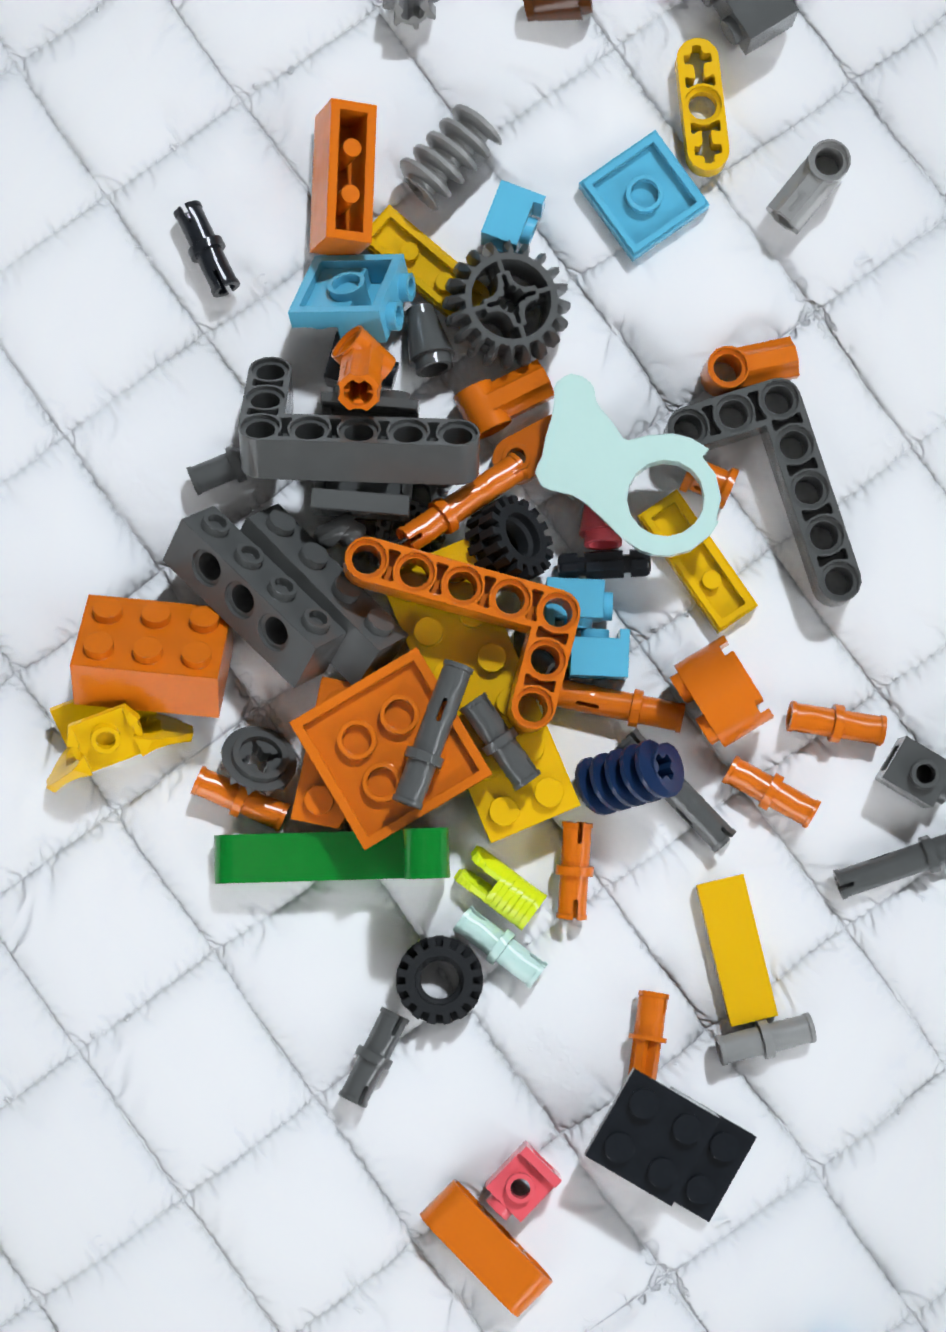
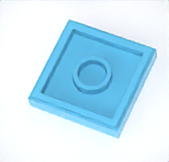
(643, 195)

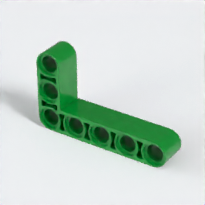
(331, 856)

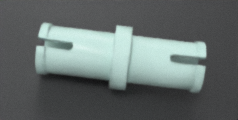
(500, 946)

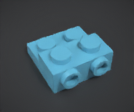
(354, 292)

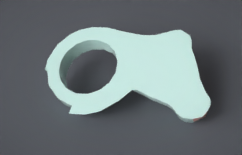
(594, 463)

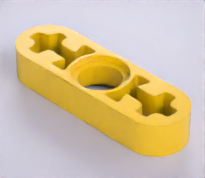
(686, 76)

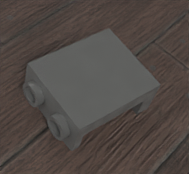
(366, 499)

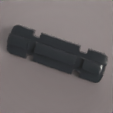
(604, 564)

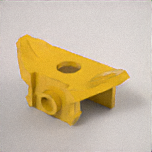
(107, 736)

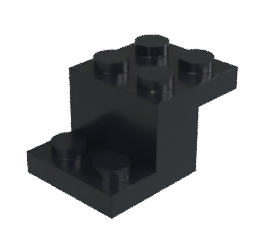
(670, 1145)

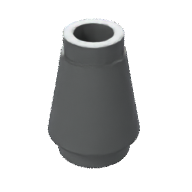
(427, 342)

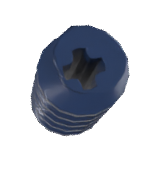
(629, 777)

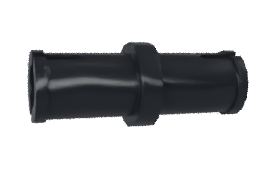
(206, 248)

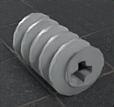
(447, 153)

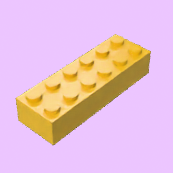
(494, 661)

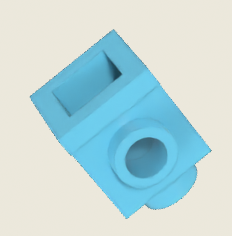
(512, 216)
(590, 594)
(599, 656)

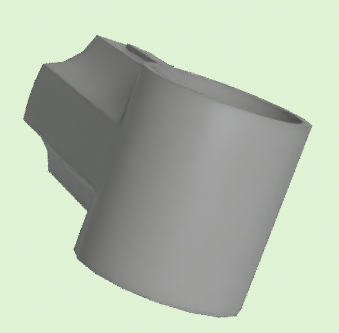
(809, 187)

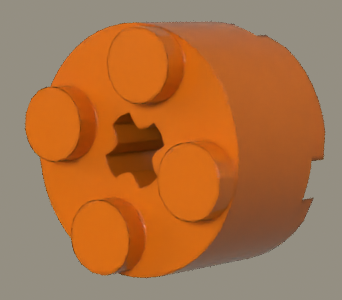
(721, 692)

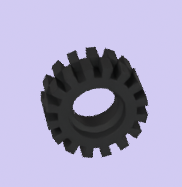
(509, 538)
(434, 1009)

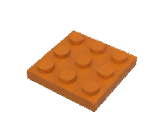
(361, 745)

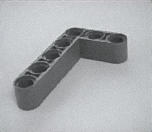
(346, 447)
(787, 473)

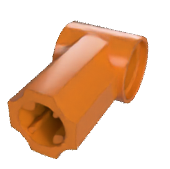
(751, 365)
(362, 368)
(498, 401)

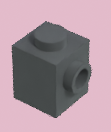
(914, 773)

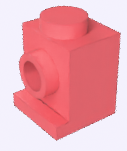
(526, 1165)

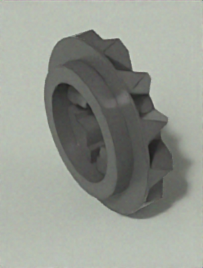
(268, 748)

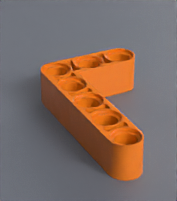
(482, 607)

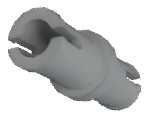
(765, 1038)

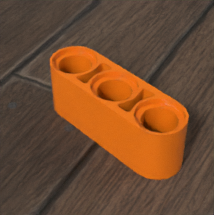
(486, 1248)

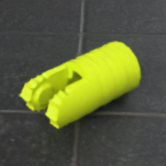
(511, 895)

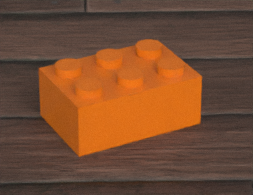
(151, 656)

